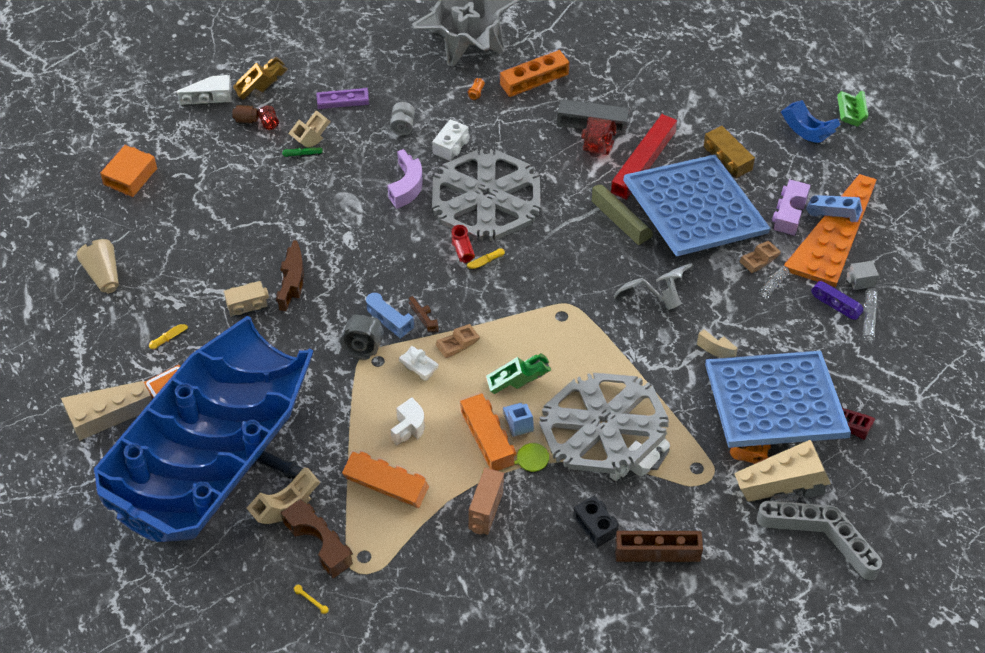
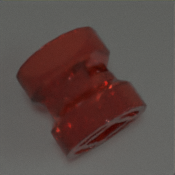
(268, 117)

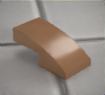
(760, 257)
(460, 340)

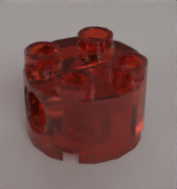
(599, 136)

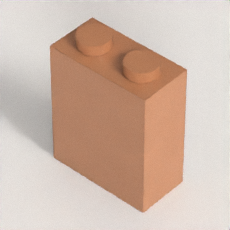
(486, 501)

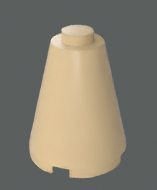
(100, 264)

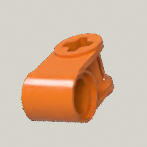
(750, 453)

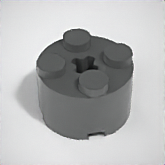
(362, 336)

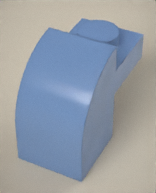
(519, 419)

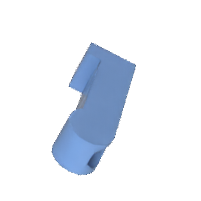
(835, 206)
(389, 317)

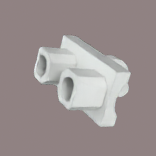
(419, 363)

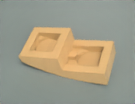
(721, 348)

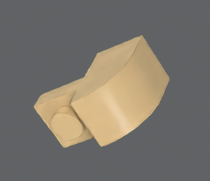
(310, 133)

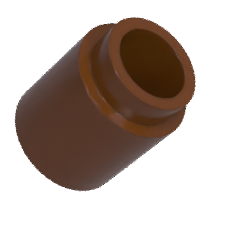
(245, 114)

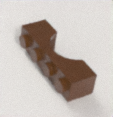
(301, 520)

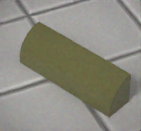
(620, 214)

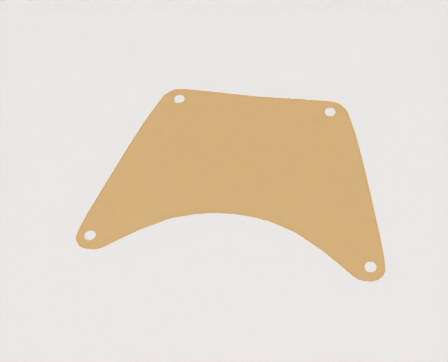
(447, 449)

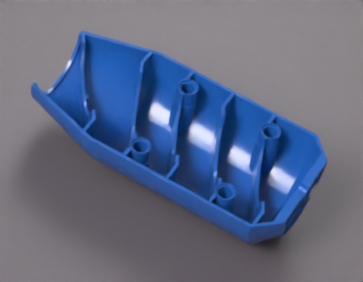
(200, 434)

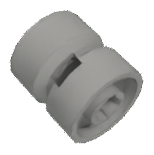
(402, 118)

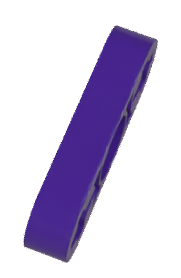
(827, 295)

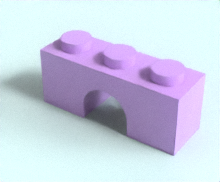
(787, 217)

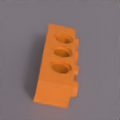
(534, 73)

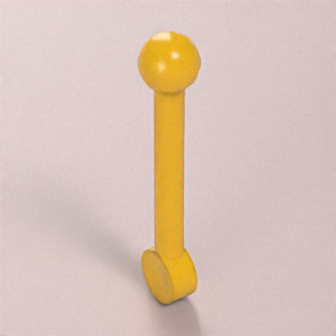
(299, 590)

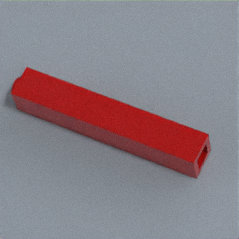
(645, 153)

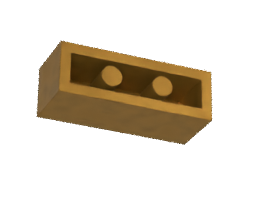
(729, 151)

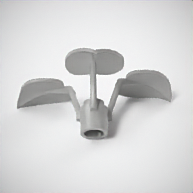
(670, 295)

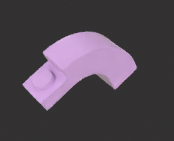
(410, 185)

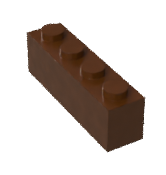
(658, 546)

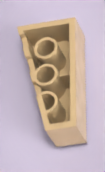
(105, 407)
(783, 473)

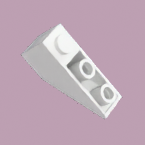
(210, 90)

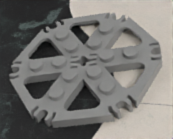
(498, 197)
(608, 433)

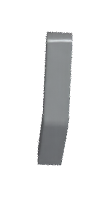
(865, 562)

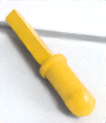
(485, 259)
(168, 335)

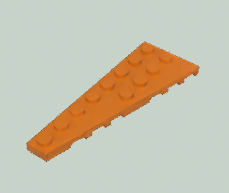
(828, 245)

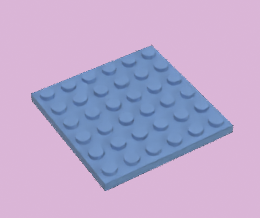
(696, 205)
(776, 399)

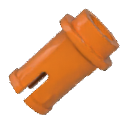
(475, 91)

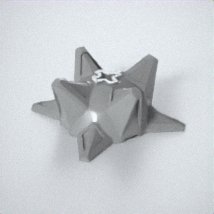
(466, 24)

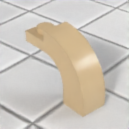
(267, 508)

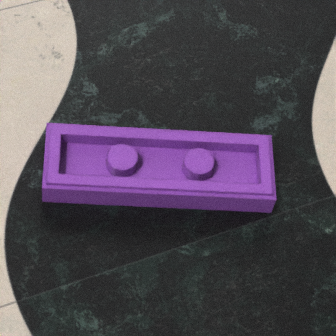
(342, 98)

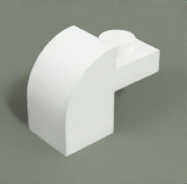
(412, 422)

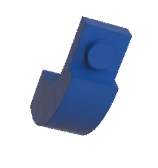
(806, 125)

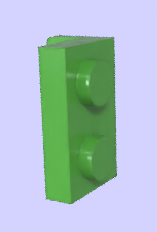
(852, 108)

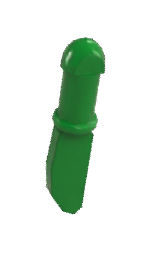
(298, 152)

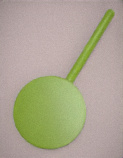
(532, 457)

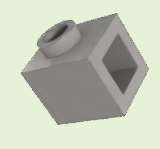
(862, 275)

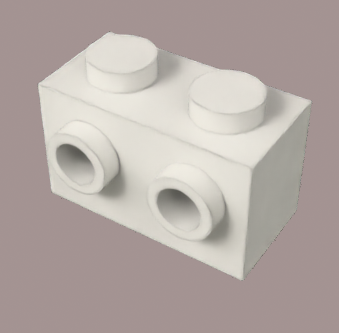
(450, 140)

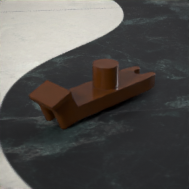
(431, 325)

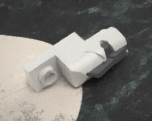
(650, 462)

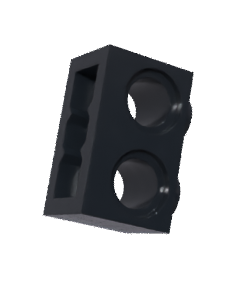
(592, 522)

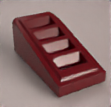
(861, 419)

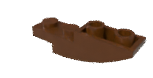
(292, 277)

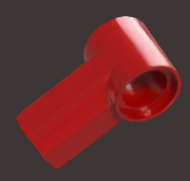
(462, 243)

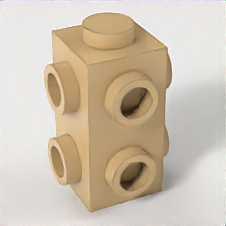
(246, 298)

